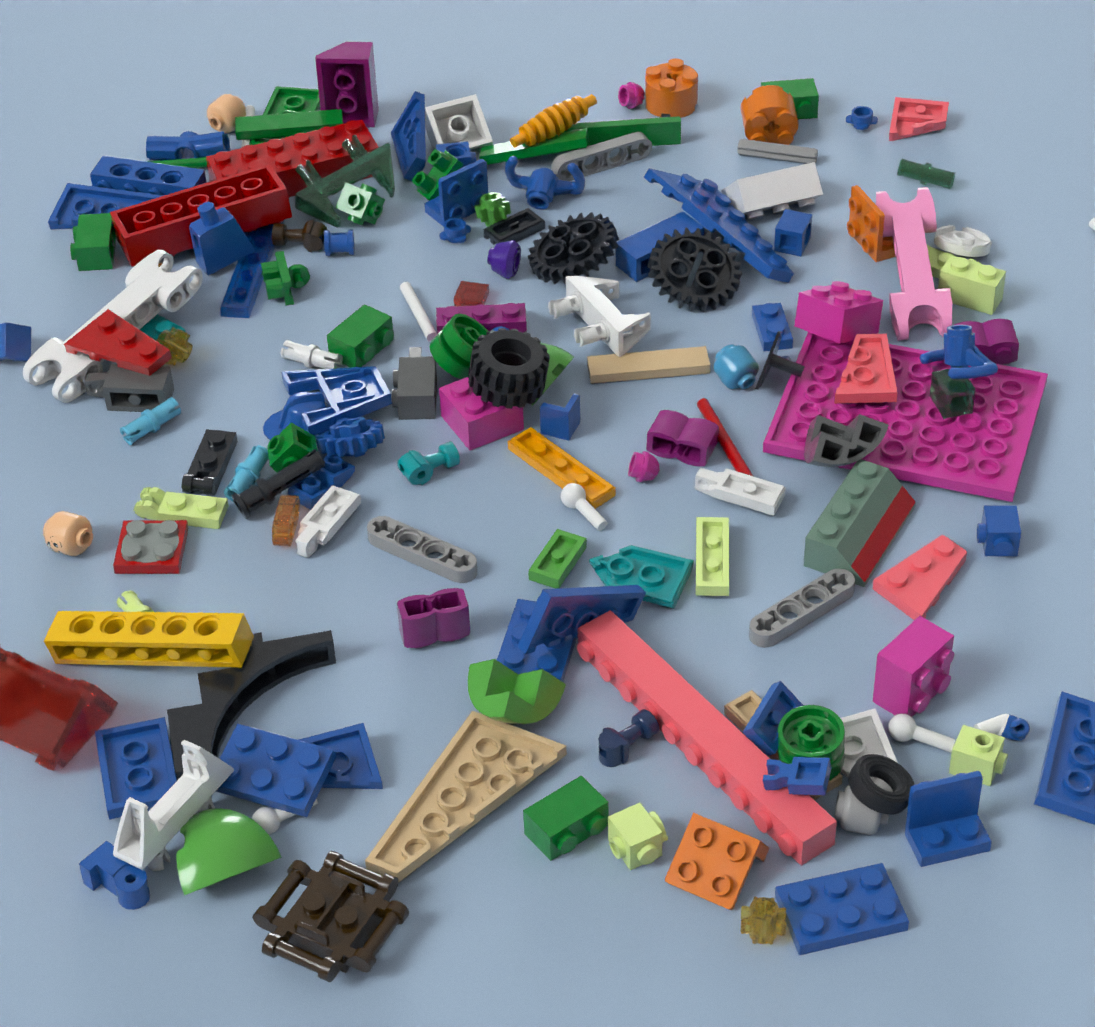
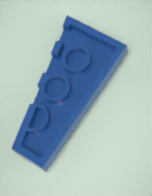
(85, 199)
(564, 610)
(1069, 760)

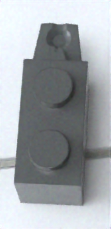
(415, 386)
(129, 389)

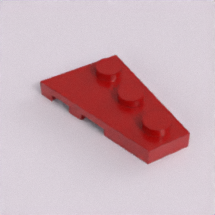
(120, 342)

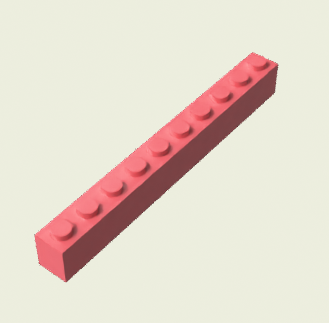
(705, 737)

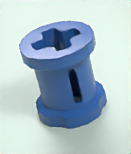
(339, 242)

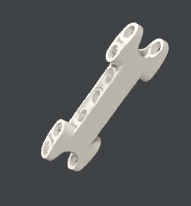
(145, 295)

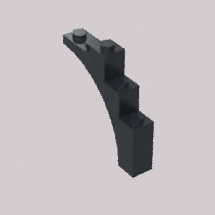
(231, 690)

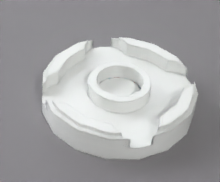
(964, 243)

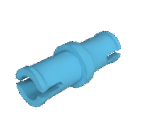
(150, 420)
(247, 471)

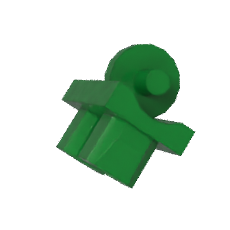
(443, 164)
(280, 278)

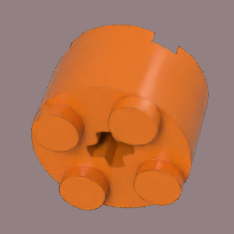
(671, 89)
(769, 115)

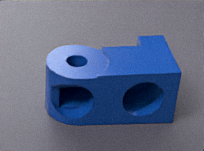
(116, 876)

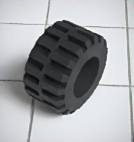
(508, 368)

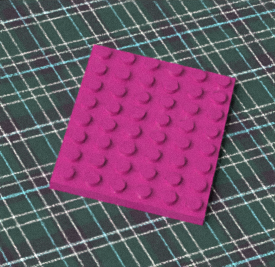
(961, 453)

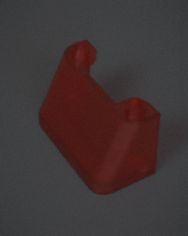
(48, 711)

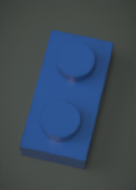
(768, 321)
(764, 723)

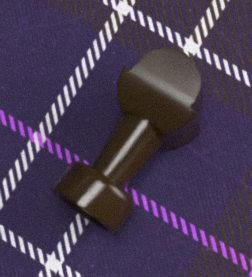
(311, 235)

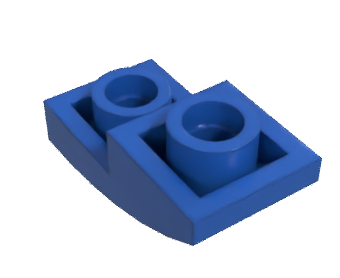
(317, 484)

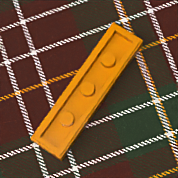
(560, 466)

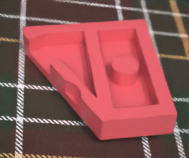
(917, 117)

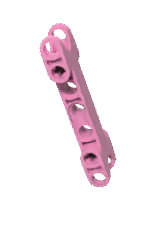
(919, 299)

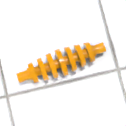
(553, 120)

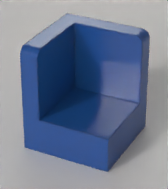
(15, 342)
(560, 421)

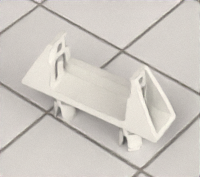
(600, 314)
(145, 839)

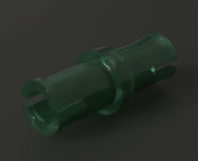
(926, 173)

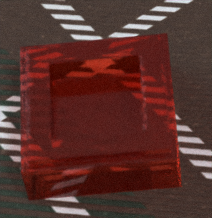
(471, 294)

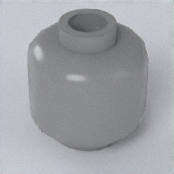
(855, 815)

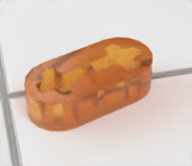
(285, 520)

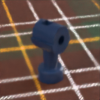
(615, 745)

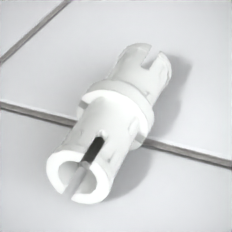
(310, 355)

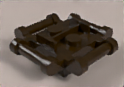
(333, 919)

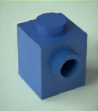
(999, 530)

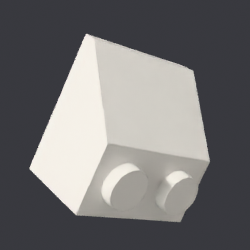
(457, 122)

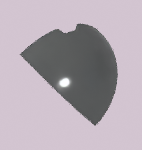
(839, 445)

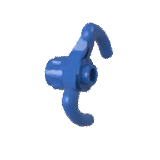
(544, 184)
(961, 351)

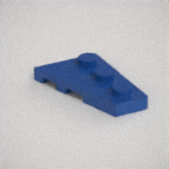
(409, 137)
(354, 759)

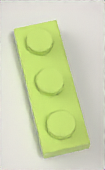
(712, 556)

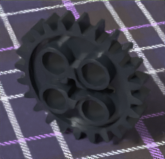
(573, 247)
(673, 262)

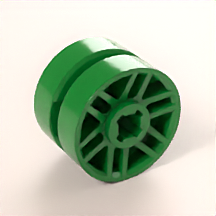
(454, 344)
(812, 733)

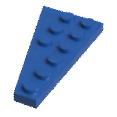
(715, 212)

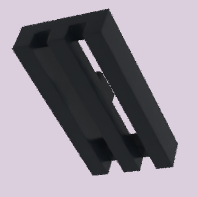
(515, 227)

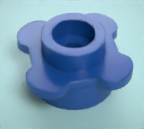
(862, 117)
(455, 230)

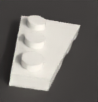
(865, 736)

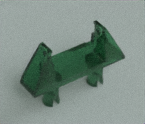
(314, 198)

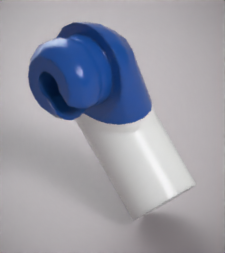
(1005, 726)

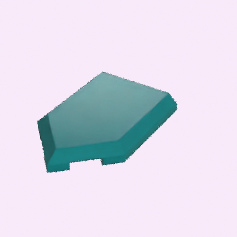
(656, 572)

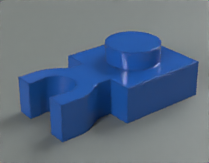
(801, 777)

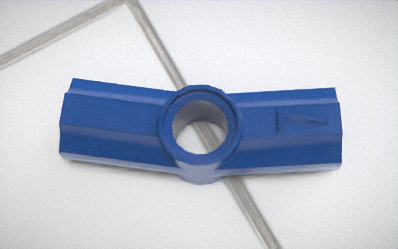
(186, 145)

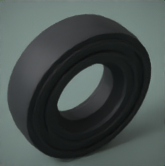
(872, 795)

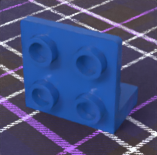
(459, 193)
(945, 819)

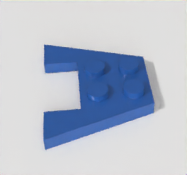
(345, 390)

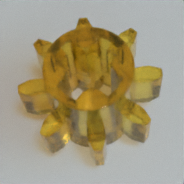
(177, 343)
(763, 920)

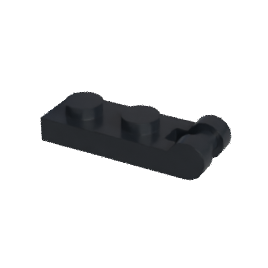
(210, 462)

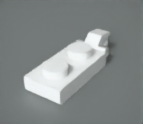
(741, 489)
(325, 519)

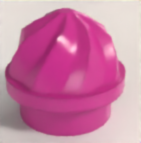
(631, 95)
(643, 466)

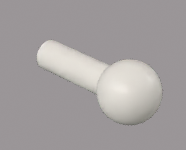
(574, 497)
(904, 728)
(271, 818)

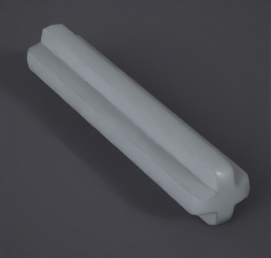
(777, 151)

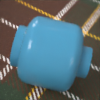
(736, 367)

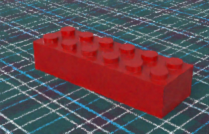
(320, 146)
(163, 223)

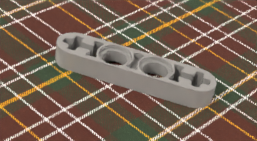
(638, 148)
(454, 565)
(806, 611)

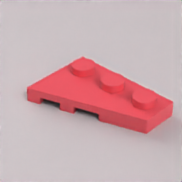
(868, 372)
(921, 577)

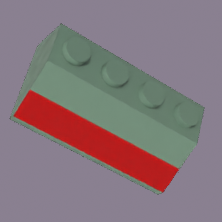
(859, 522)

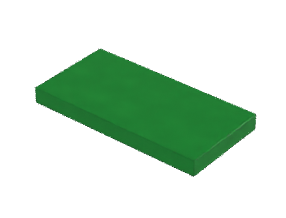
(290, 101)

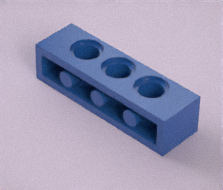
(144, 176)

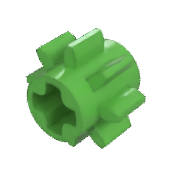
(492, 208)

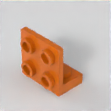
(867, 226)
(714, 861)

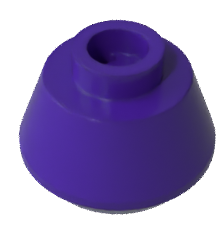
(505, 258)

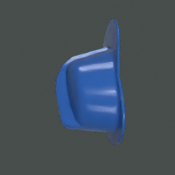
(291, 413)

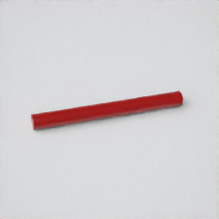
(723, 438)

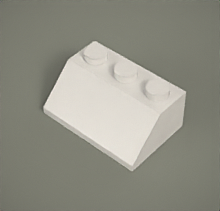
(775, 190)

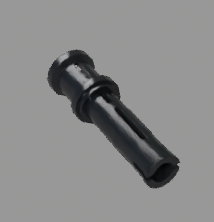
(265, 490)

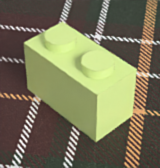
(973, 284)

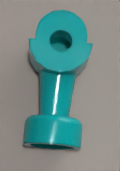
(419, 468)

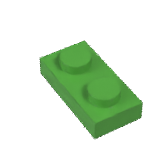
(557, 559)

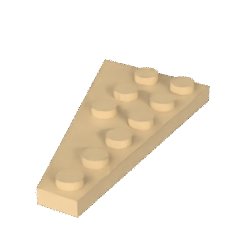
(467, 782)

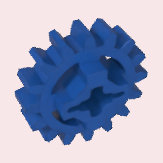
(350, 437)

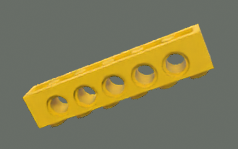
(149, 638)

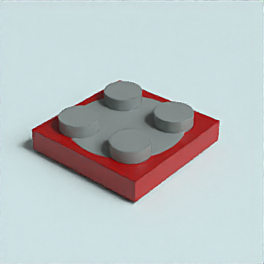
(151, 547)

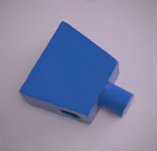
(217, 239)

